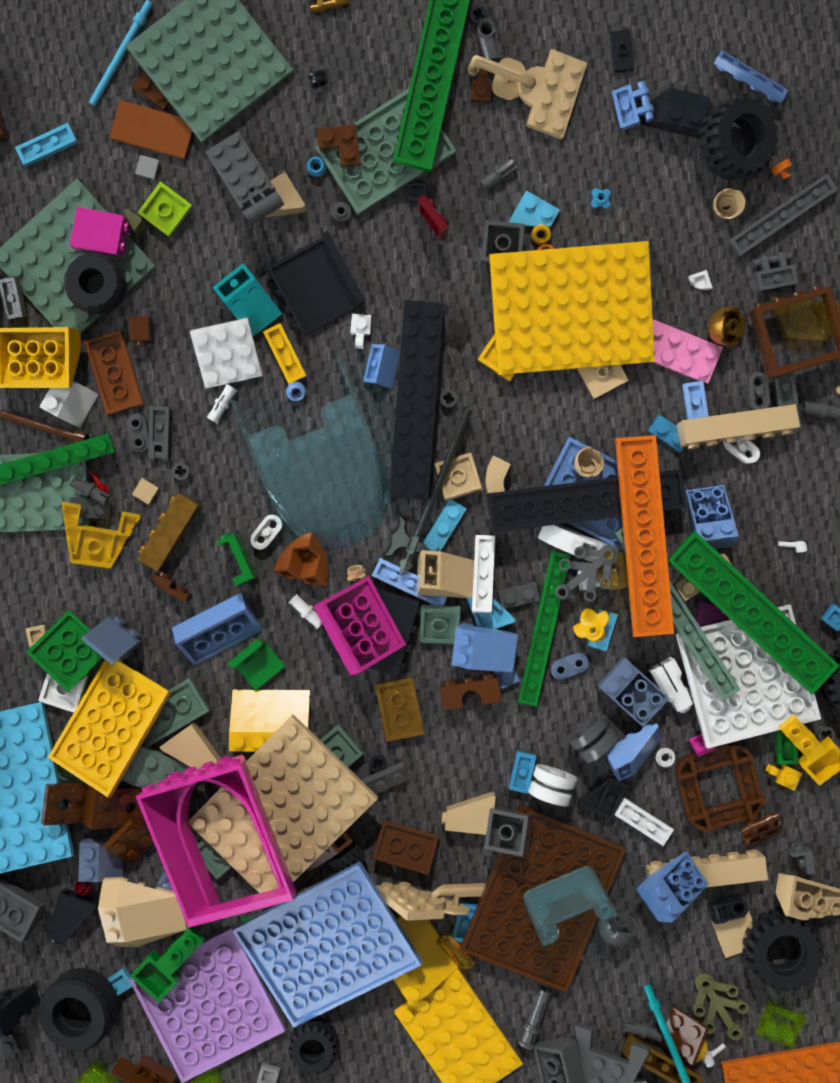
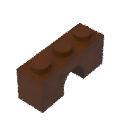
(487, 687)

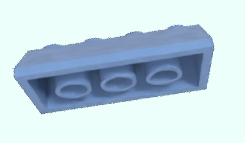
(216, 629)

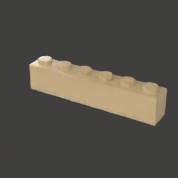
(738, 425)
(726, 870)

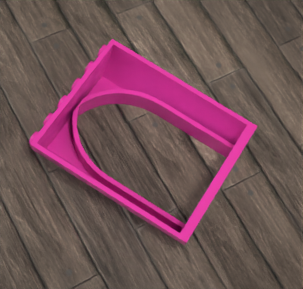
(167, 818)

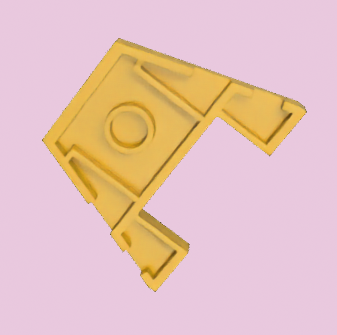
(92, 544)

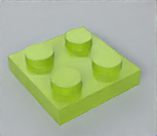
(165, 209)

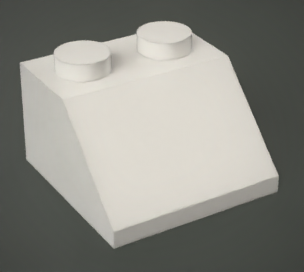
(70, 403)

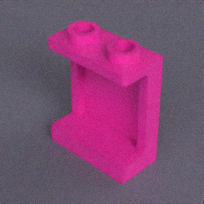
(99, 232)

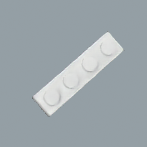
(483, 574)

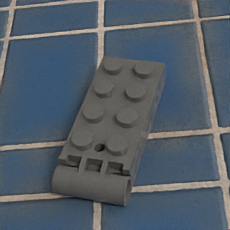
(244, 178)
(18, 911)

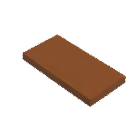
(151, 130)
(114, 372)

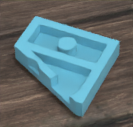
(534, 211)

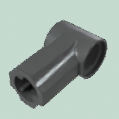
(489, 43)

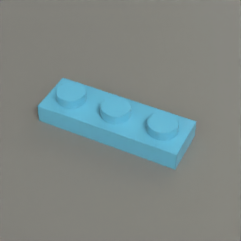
(46, 145)
(444, 526)

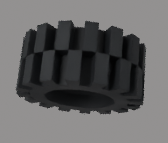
(346, 858)

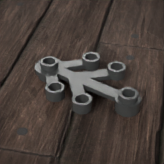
(589, 570)

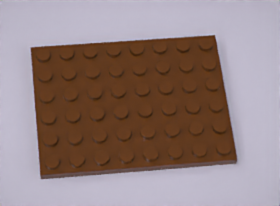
(501, 925)

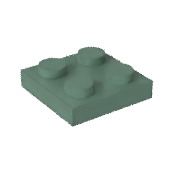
(439, 623)

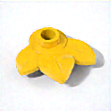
(590, 623)

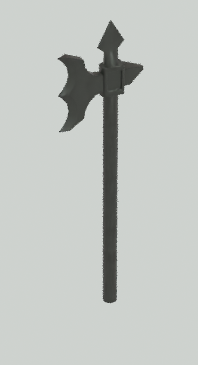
(413, 544)

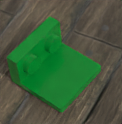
(257, 663)

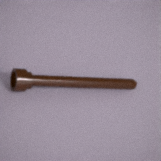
(75, 437)

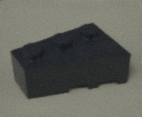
(16, 1004)

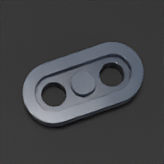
(569, 665)

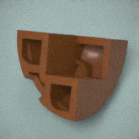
(304, 560)

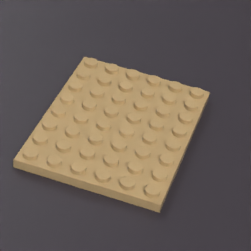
(306, 799)

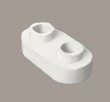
(741, 447)
(266, 531)

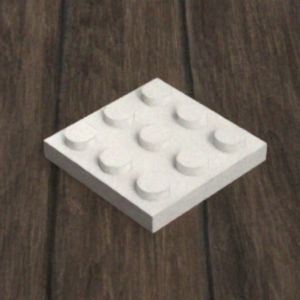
(226, 353)

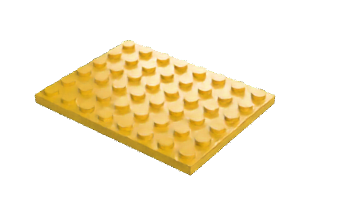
(572, 307)

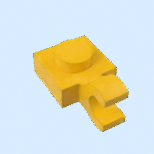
(785, 776)

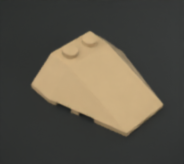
(137, 913)

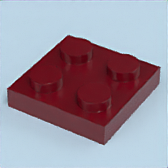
(437, 222)

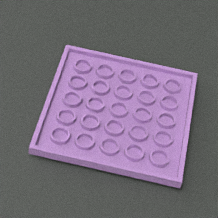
(213, 1008)

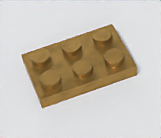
(399, 709)

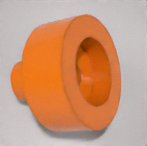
(782, 168)

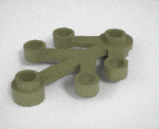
(718, 1003)

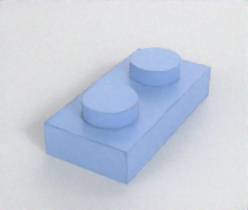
(695, 400)

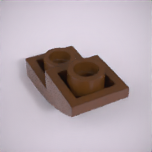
(165, 582)

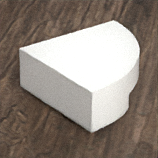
(700, 280)

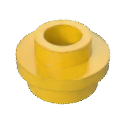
(536, 229)

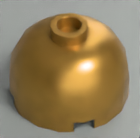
(726, 326)

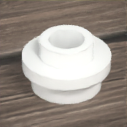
(671, 757)

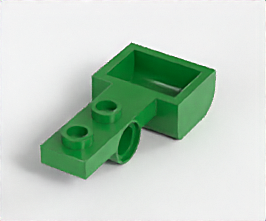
(158, 973)

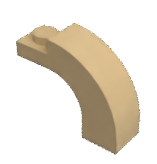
(495, 475)

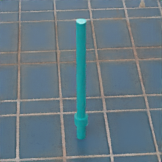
(654, 1004)

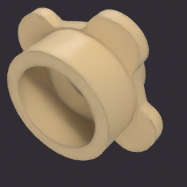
(356, 573)

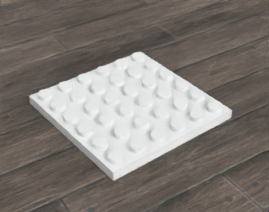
(766, 692)

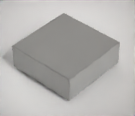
(147, 167)
(268, 1074)

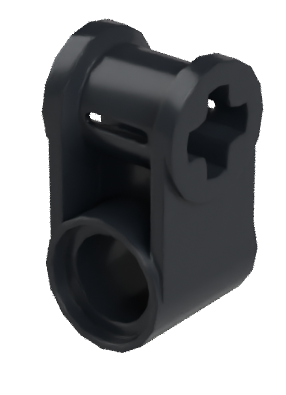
(726, 909)

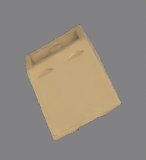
(444, 575)

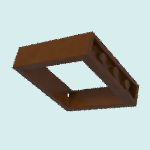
(764, 341)

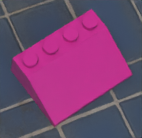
(359, 626)

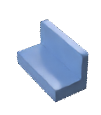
(382, 365)

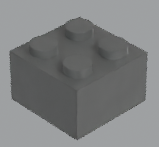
(501, 238)
(508, 831)

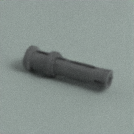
(532, 1026)

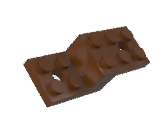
(90, 806)

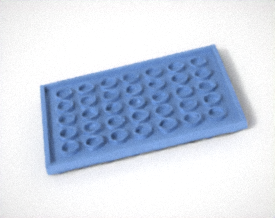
(327, 945)

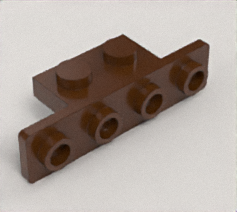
(145, 1072)

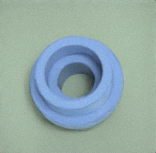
(300, 395)

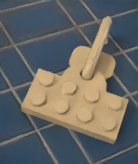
(553, 89)
(425, 904)

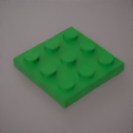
(64, 652)

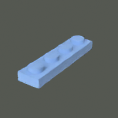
(408, 582)

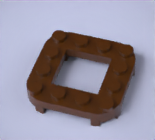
(724, 814)

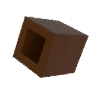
(141, 330)

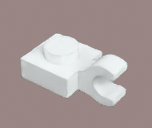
(360, 327)

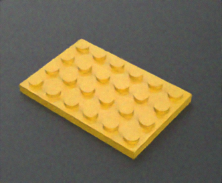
(109, 726)
(458, 1034)

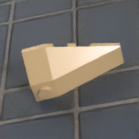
(806, 898)

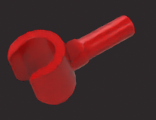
(101, 486)

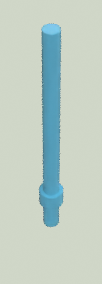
(139, 20)

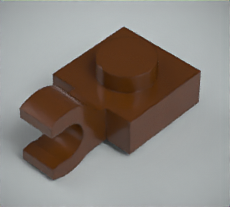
(481, 88)

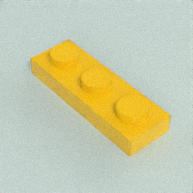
(284, 353)

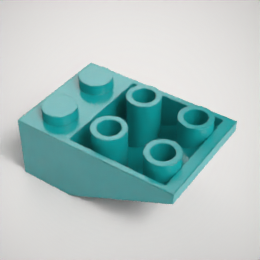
(247, 299)

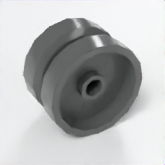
(593, 738)

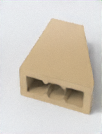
(290, 197)
(191, 747)
(469, 815)

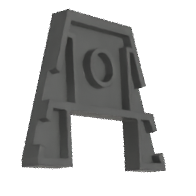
(605, 1067)

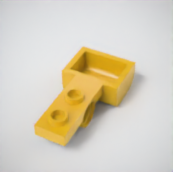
(821, 758)

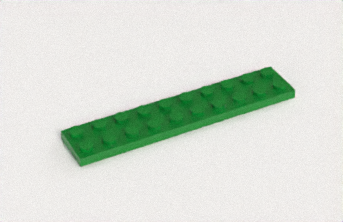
(430, 84)
(753, 612)

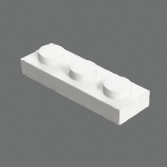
(643, 821)

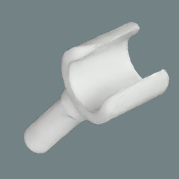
(799, 545)
(708, 1060)

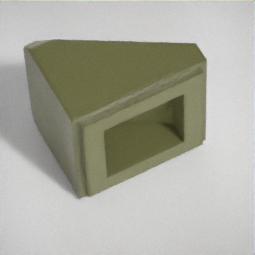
(135, 221)

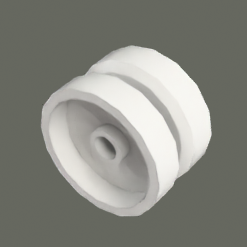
(552, 785)

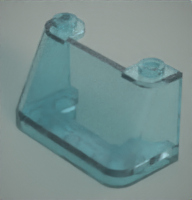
(564, 899)

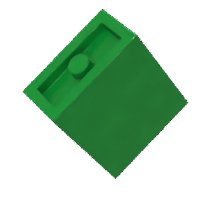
(241, 555)

